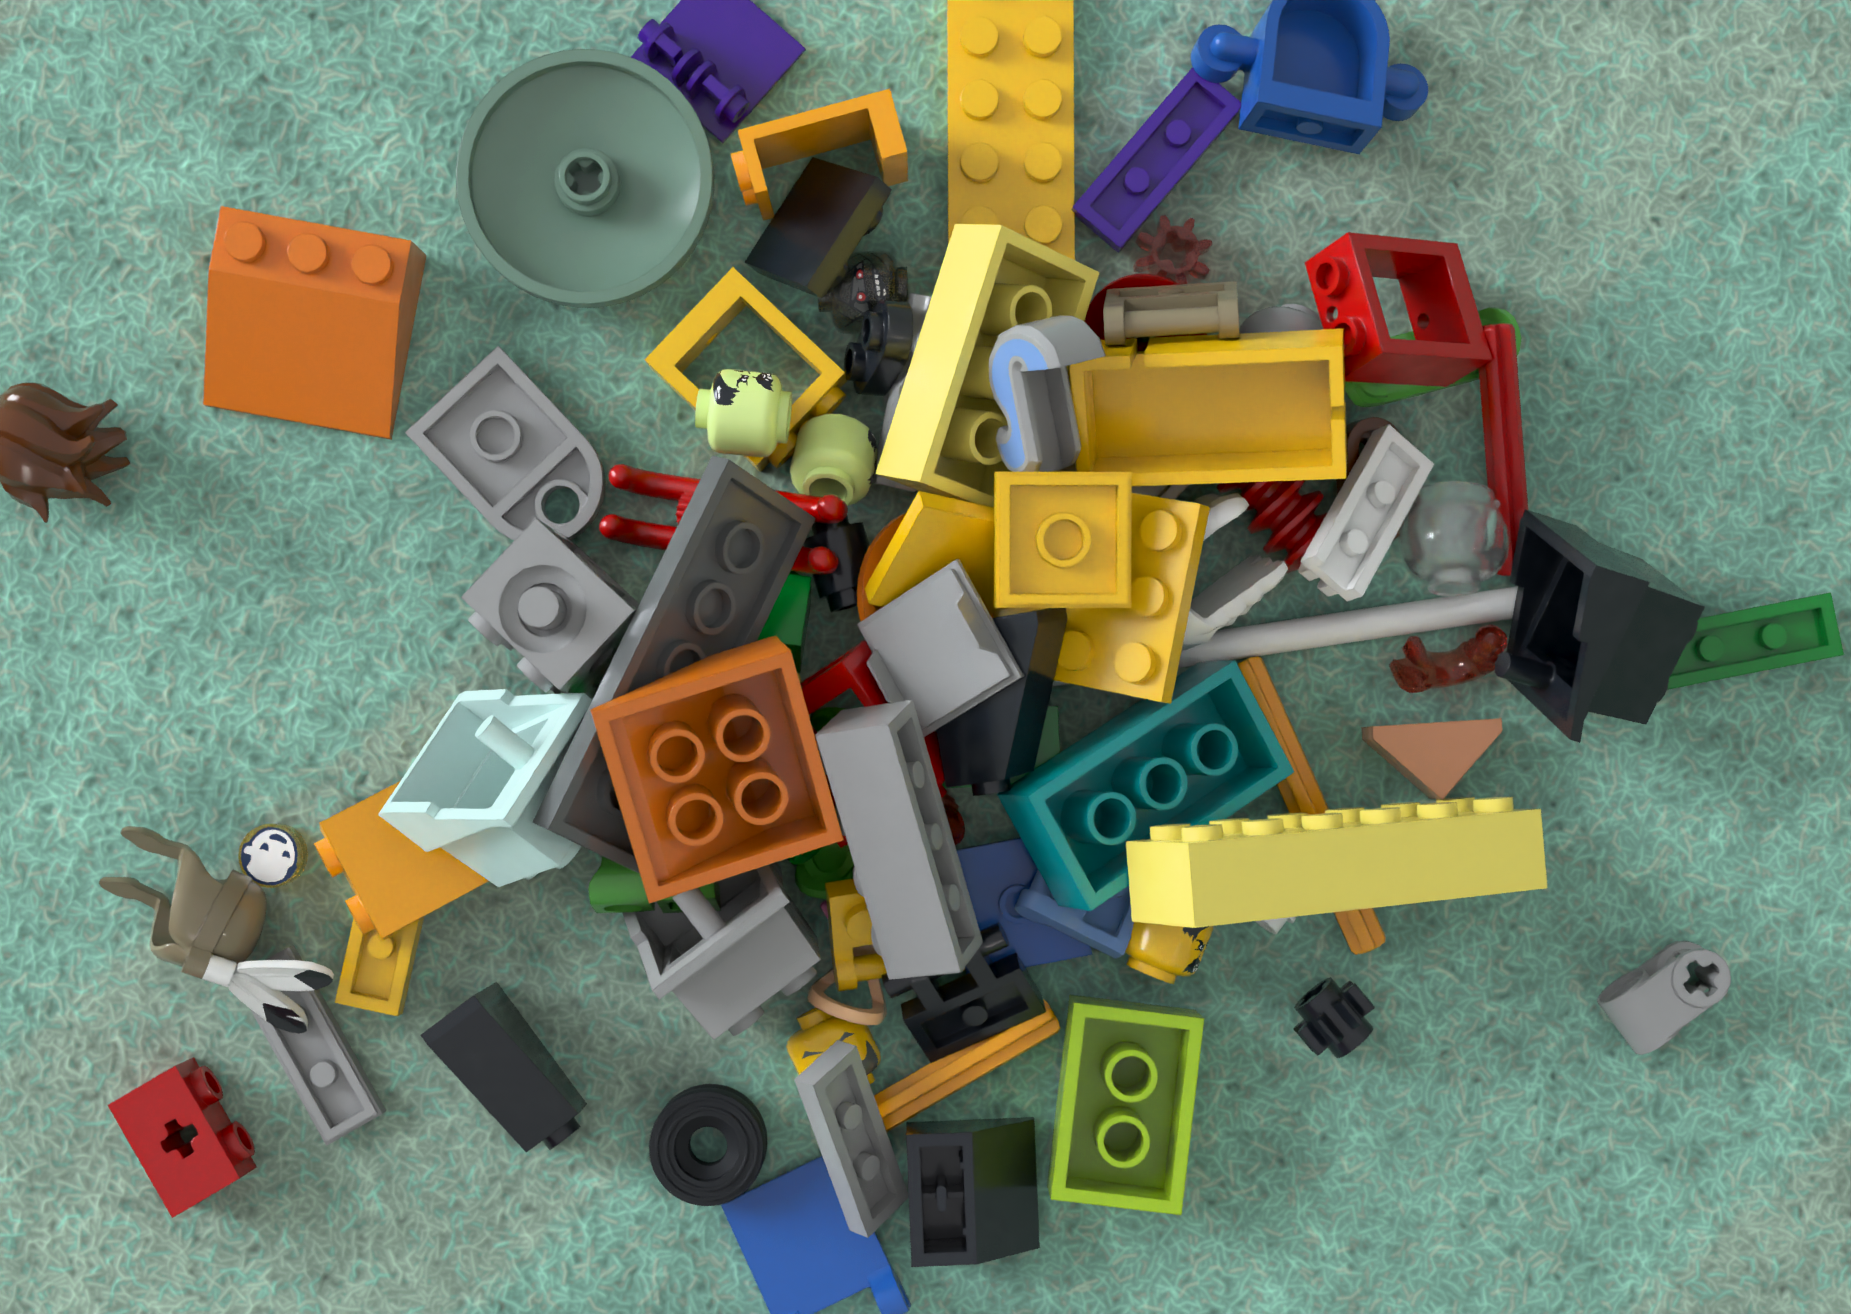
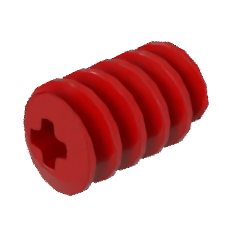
(1284, 513)

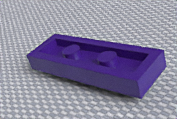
(1156, 159)

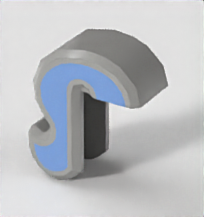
(1035, 391)

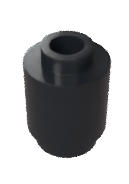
(850, 546)

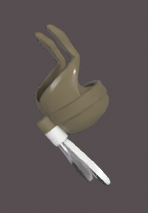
(215, 930)

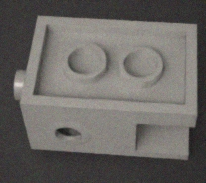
(552, 609)

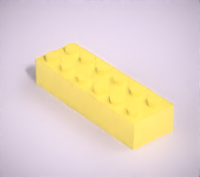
(1334, 861)

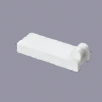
(1366, 515)

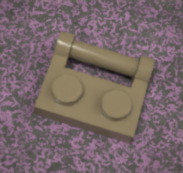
(1171, 311)

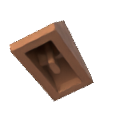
(1433, 753)

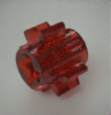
(1181, 240)

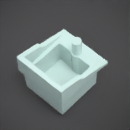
(485, 781)

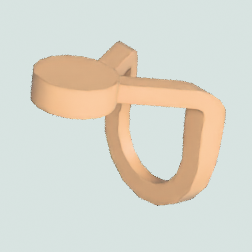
(845, 1012)

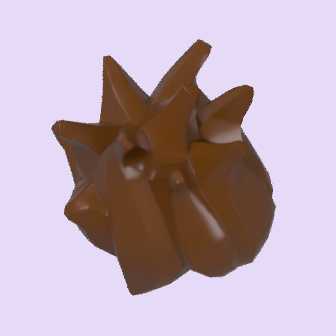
(54, 447)

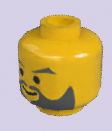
(822, 1031)

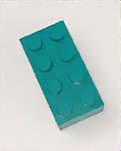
(1140, 771)

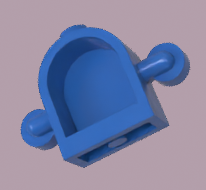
(1314, 72)

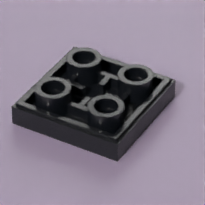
(819, 227)

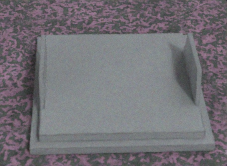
(938, 648)

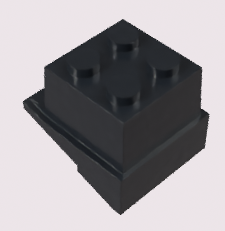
(1591, 627)

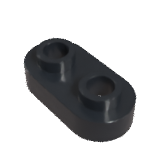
(880, 348)

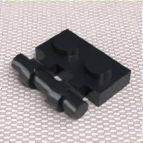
(971, 1006)

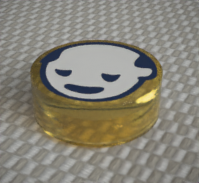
(273, 855)

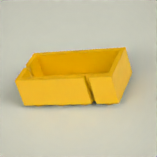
(1215, 408)

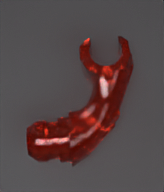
(1467, 662)

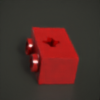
(152, 1125)

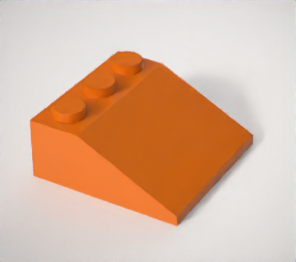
(309, 321)
(717, 769)

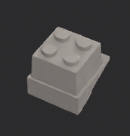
(731, 957)

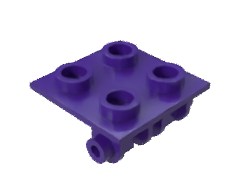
(719, 58)

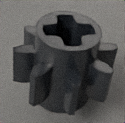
(1334, 1018)

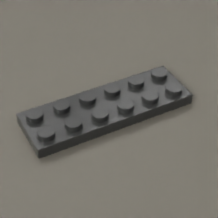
(701, 601)

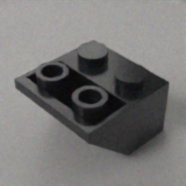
(971, 1190)

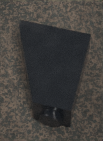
(1006, 729)
(507, 1069)

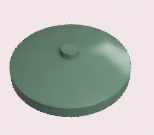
(585, 178)

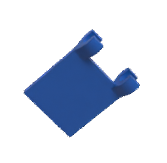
(804, 1249)

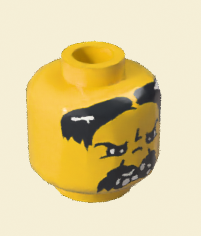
(1166, 950)

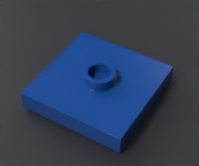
(994, 880)

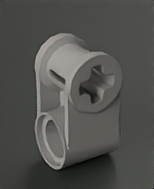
(1655, 999)

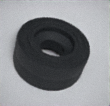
(702, 1181)

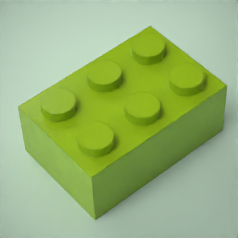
(1125, 1104)

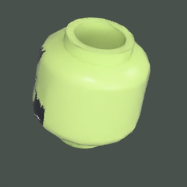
(744, 413)
(834, 457)

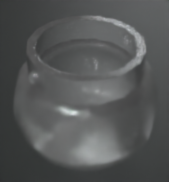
(1454, 537)

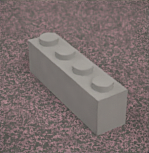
(899, 840)

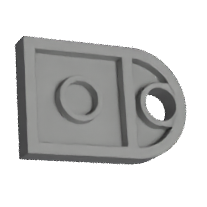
(510, 449)

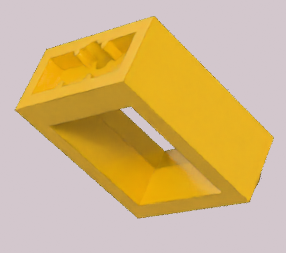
(709, 320)

